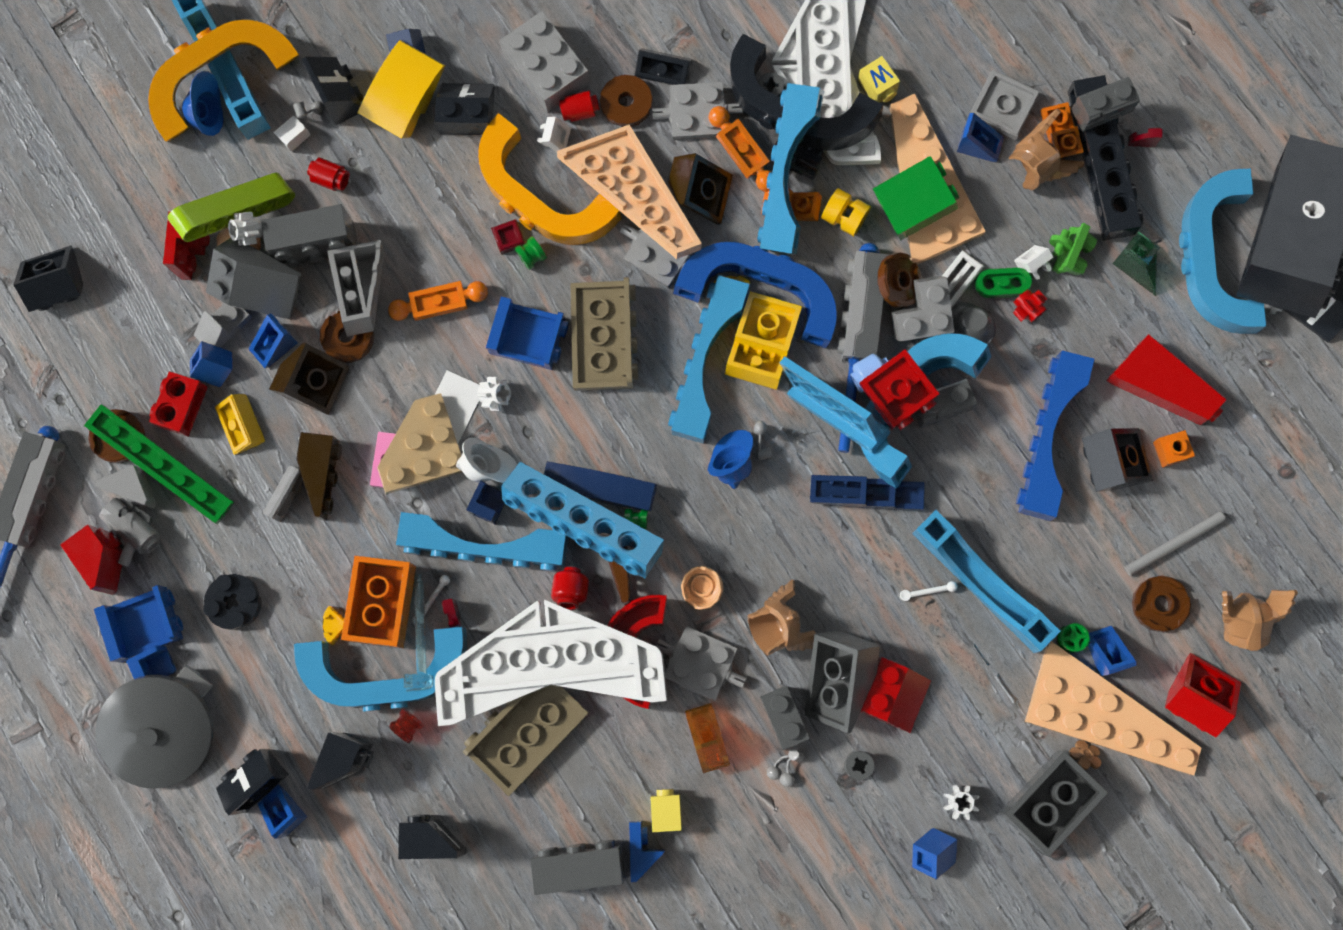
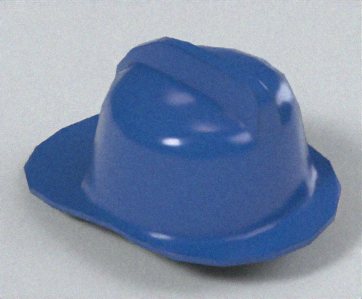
(203, 104)
(732, 458)

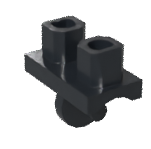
(805, 161)

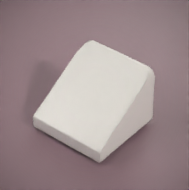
(292, 133)

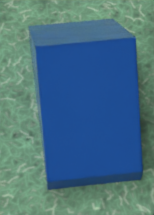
(980, 139)
(271, 341)
(1109, 652)
(280, 812)

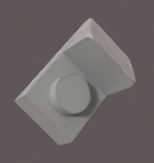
(221, 325)

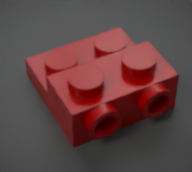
(180, 254)
(899, 390)

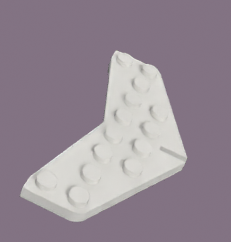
(822, 49)
(563, 653)

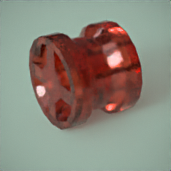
(406, 725)

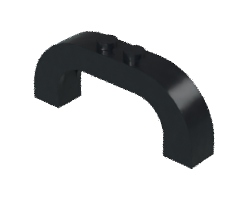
(765, 106)

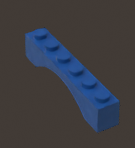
(1042, 489)

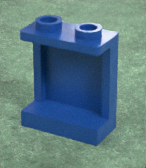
(526, 334)
(139, 624)

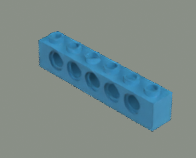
(576, 507)

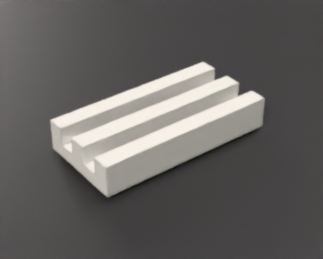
(970, 262)

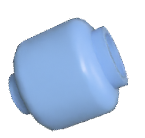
(865, 367)

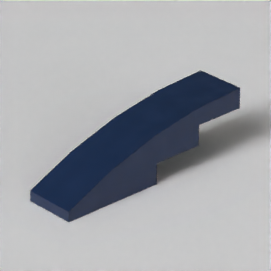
(604, 486)
(866, 493)

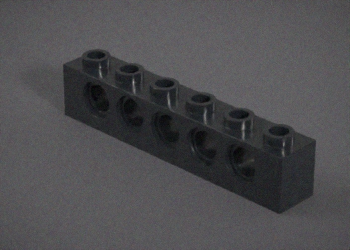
(1111, 222)

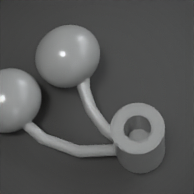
(316, 107)
(759, 430)
(786, 778)

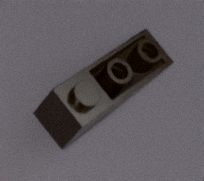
(317, 465)

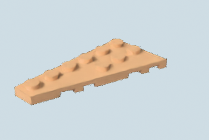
(914, 143)
(628, 179)
(1091, 709)

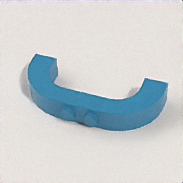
(1199, 255)
(930, 355)
(316, 673)

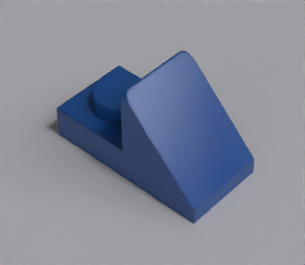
(640, 859)

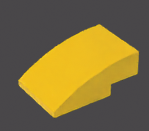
(401, 90)
(763, 340)

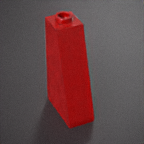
(1167, 382)

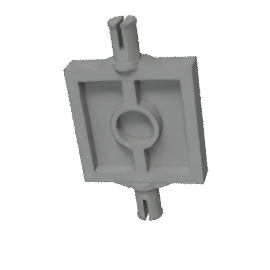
(690, 109)
(651, 257)
(700, 663)

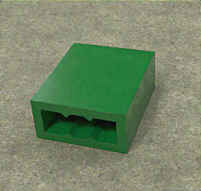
(916, 197)

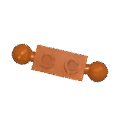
(740, 146)
(437, 300)

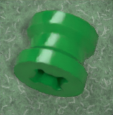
(530, 253)
(637, 518)
(1079, 637)

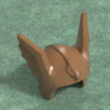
(1041, 157)
(1251, 620)
(778, 625)

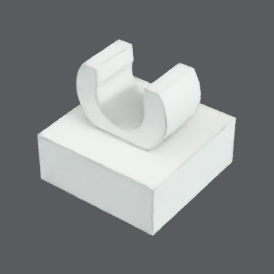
(555, 134)
(1033, 259)

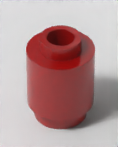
(579, 106)
(328, 174)

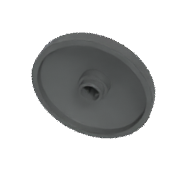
(154, 731)

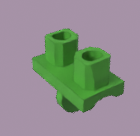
(1068, 248)

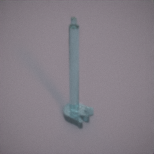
(421, 680)

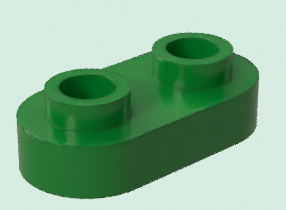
(1002, 282)

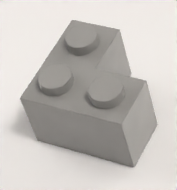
(930, 316)

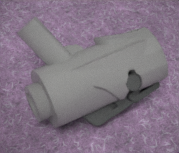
(131, 525)

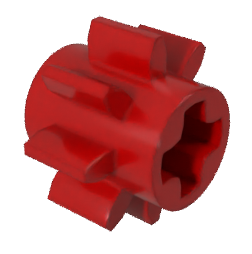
(1030, 305)

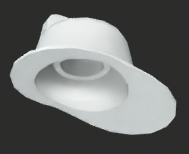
(484, 462)

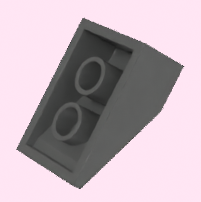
(252, 280)
(840, 678)

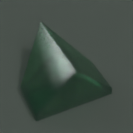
(1140, 261)

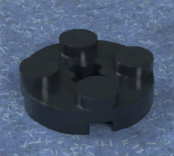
(216, 603)

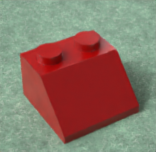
(96, 557)
(896, 695)
(1204, 696)

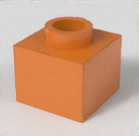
(1167, 454)

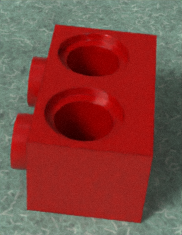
(185, 406)

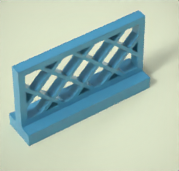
(834, 407)

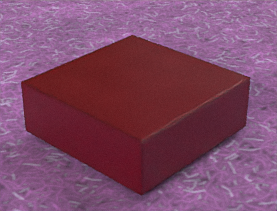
(508, 236)

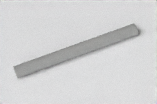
(1175, 543)

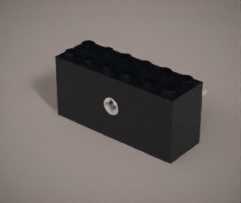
(1299, 232)

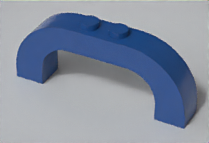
(767, 268)

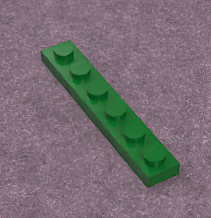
(159, 464)

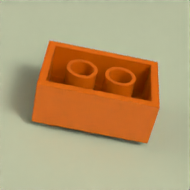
(378, 602)

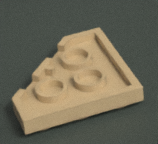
(422, 447)

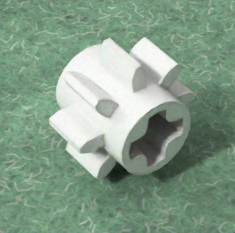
(245, 228)
(494, 393)
(967, 798)

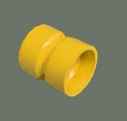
(838, 206)

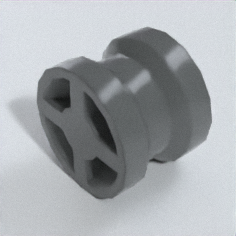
(772, 79)
(856, 762)

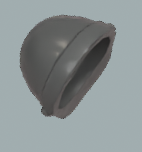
(973, 322)

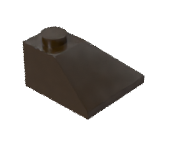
(700, 186)
(310, 378)

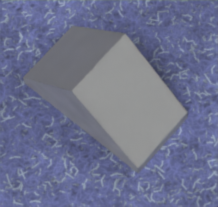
(130, 484)

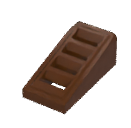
(621, 580)

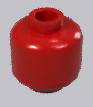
(570, 588)

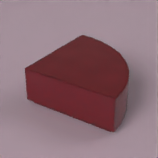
(1148, 139)
(451, 609)

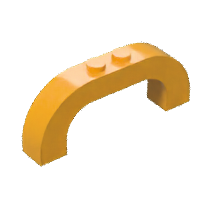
(201, 52)
(571, 229)

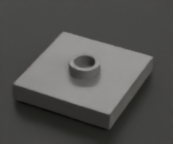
(1005, 104)

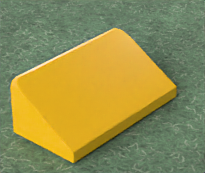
(239, 423)

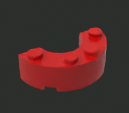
(637, 617)

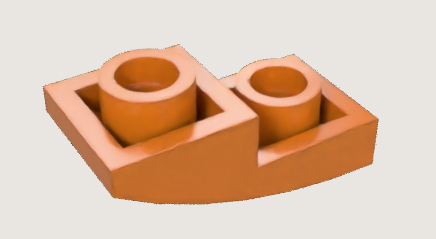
(1062, 131)
(804, 204)

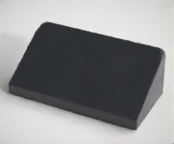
(662, 67)

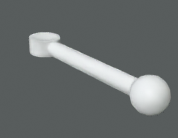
(444, 580)
(951, 586)

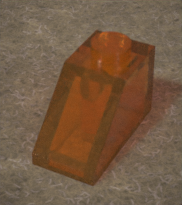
(707, 738)

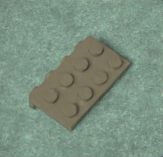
(603, 335)
(524, 735)

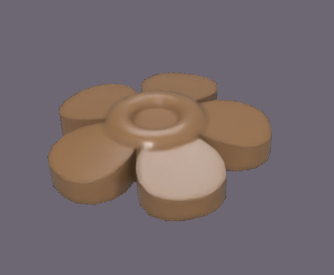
(1086, 756)

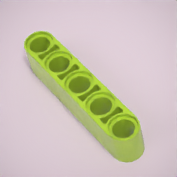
(216, 210)

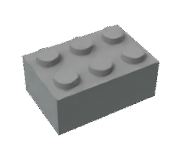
(544, 61)

